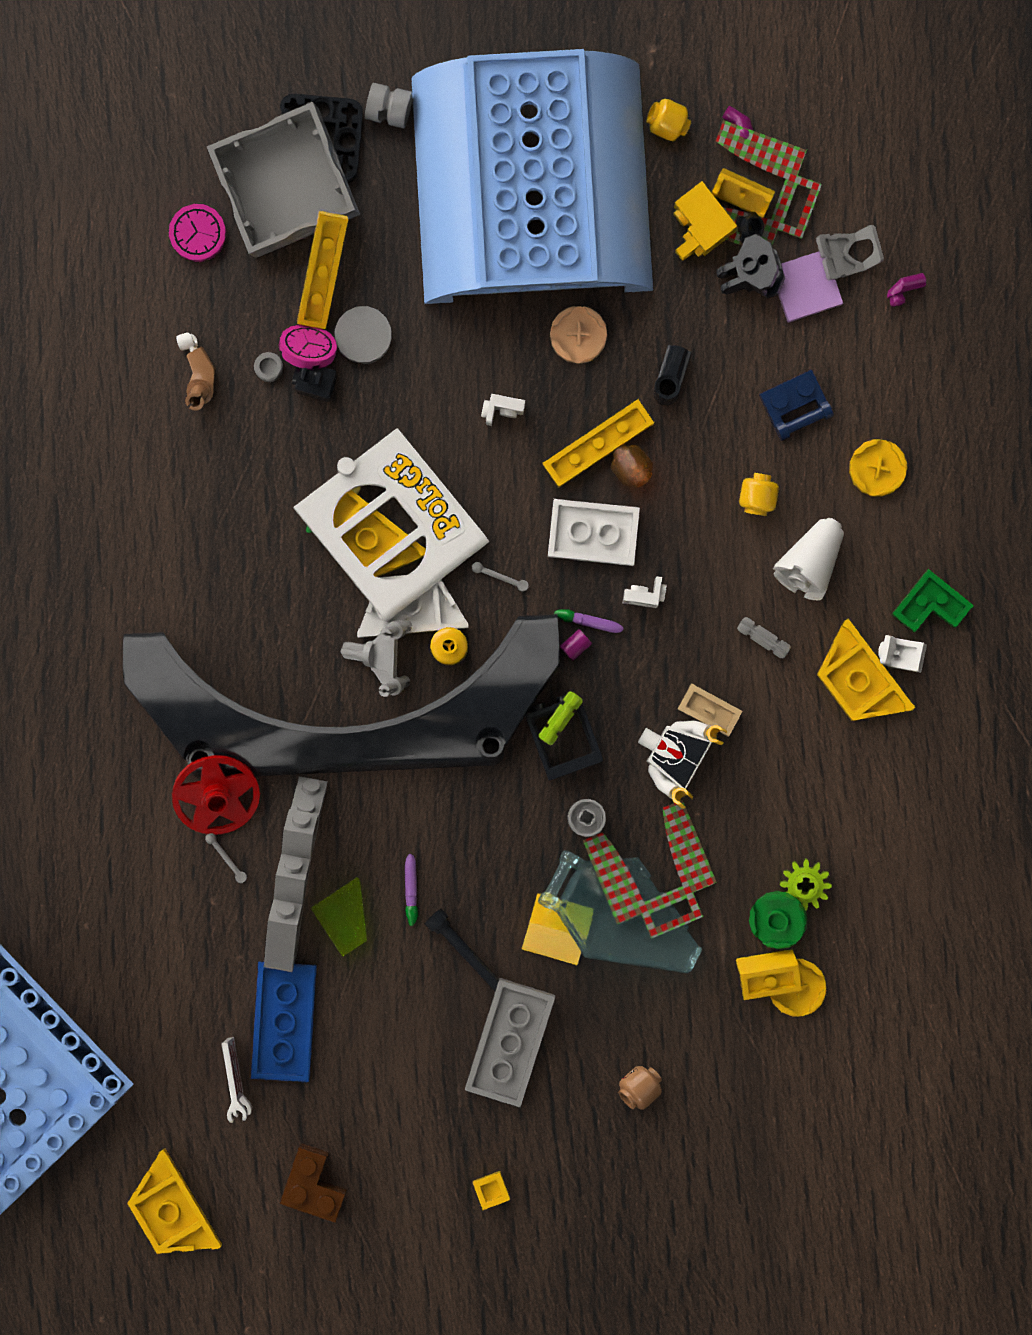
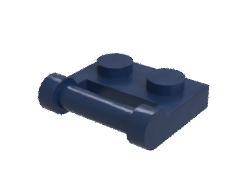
(792, 396)

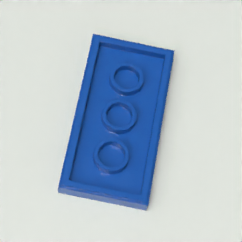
(284, 1023)

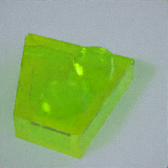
(343, 917)

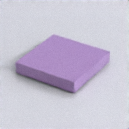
(807, 288)

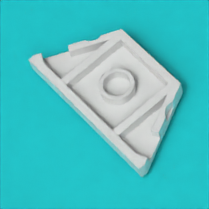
(427, 613)

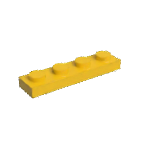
(322, 269)
(598, 443)

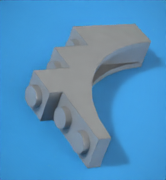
(293, 874)

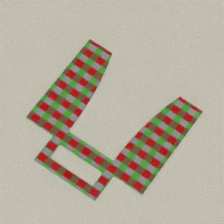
(776, 158)
(621, 889)

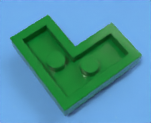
(931, 595)

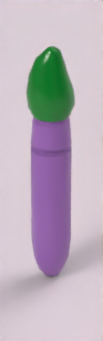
(589, 621)
(411, 890)

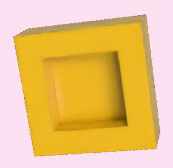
(491, 1190)

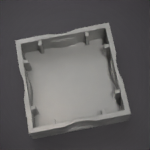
(282, 179)

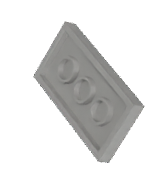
(510, 1042)

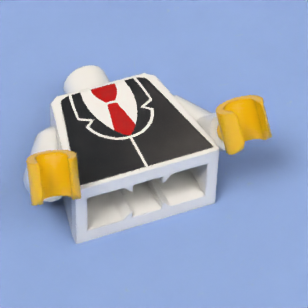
(678, 755)

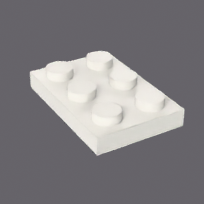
(593, 532)

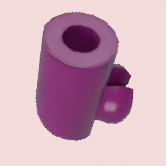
(736, 117)
(905, 284)

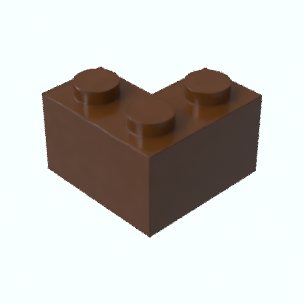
(305, 1189)

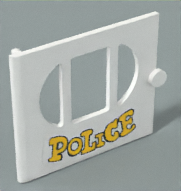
(406, 477)

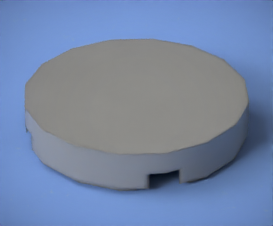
(363, 334)

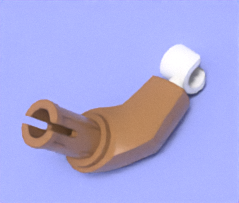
(202, 381)

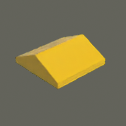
(549, 936)

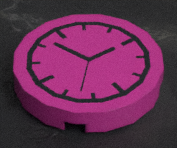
(197, 232)
(307, 346)

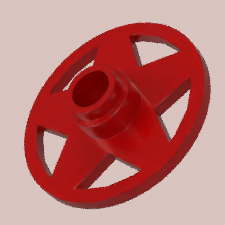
(215, 795)

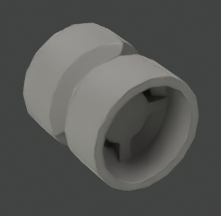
(388, 105)
(586, 817)

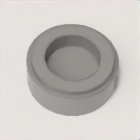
(268, 367)

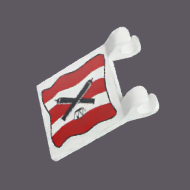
(238, 1100)

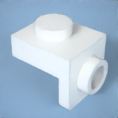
(902, 654)

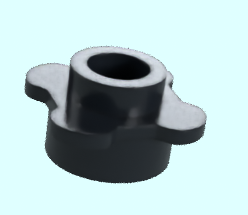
(749, 225)

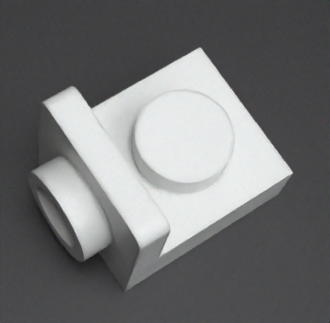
(508, 407)
(640, 596)

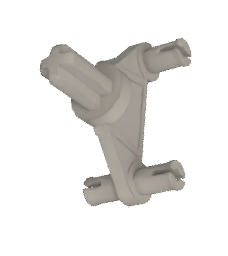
(382, 656)

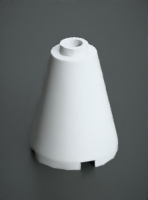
(811, 560)

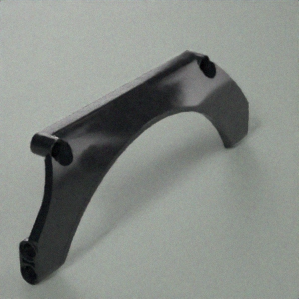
(436, 736)

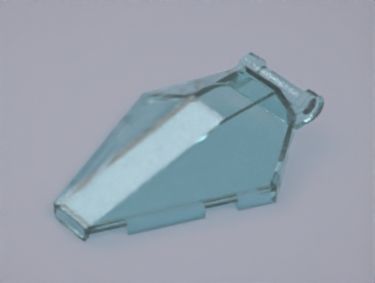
(594, 928)

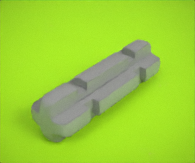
(764, 637)

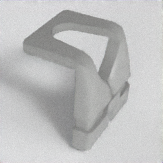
(835, 249)

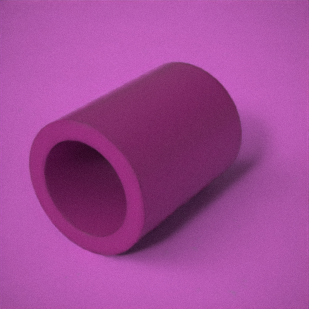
(575, 645)

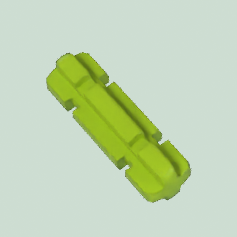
(560, 718)

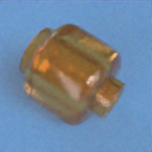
(632, 466)

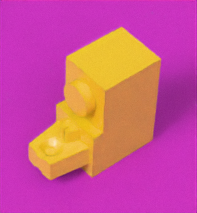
(706, 220)

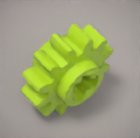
(814, 876)

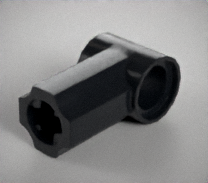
(672, 373)

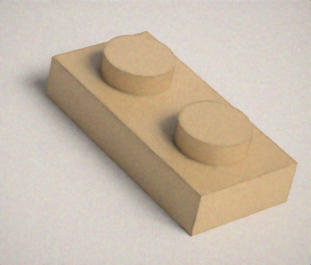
(709, 709)

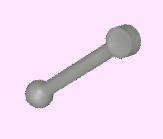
(522, 585)
(240, 876)

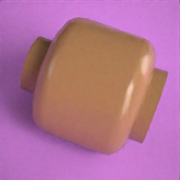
(640, 1087)

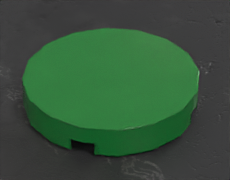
(778, 920)

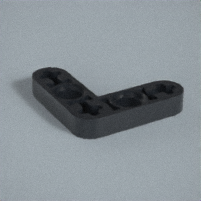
(336, 118)

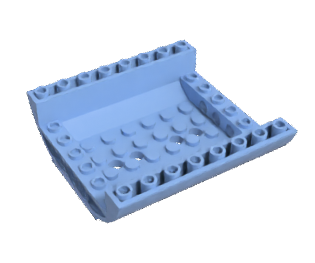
(479, 173)
(49, 1074)

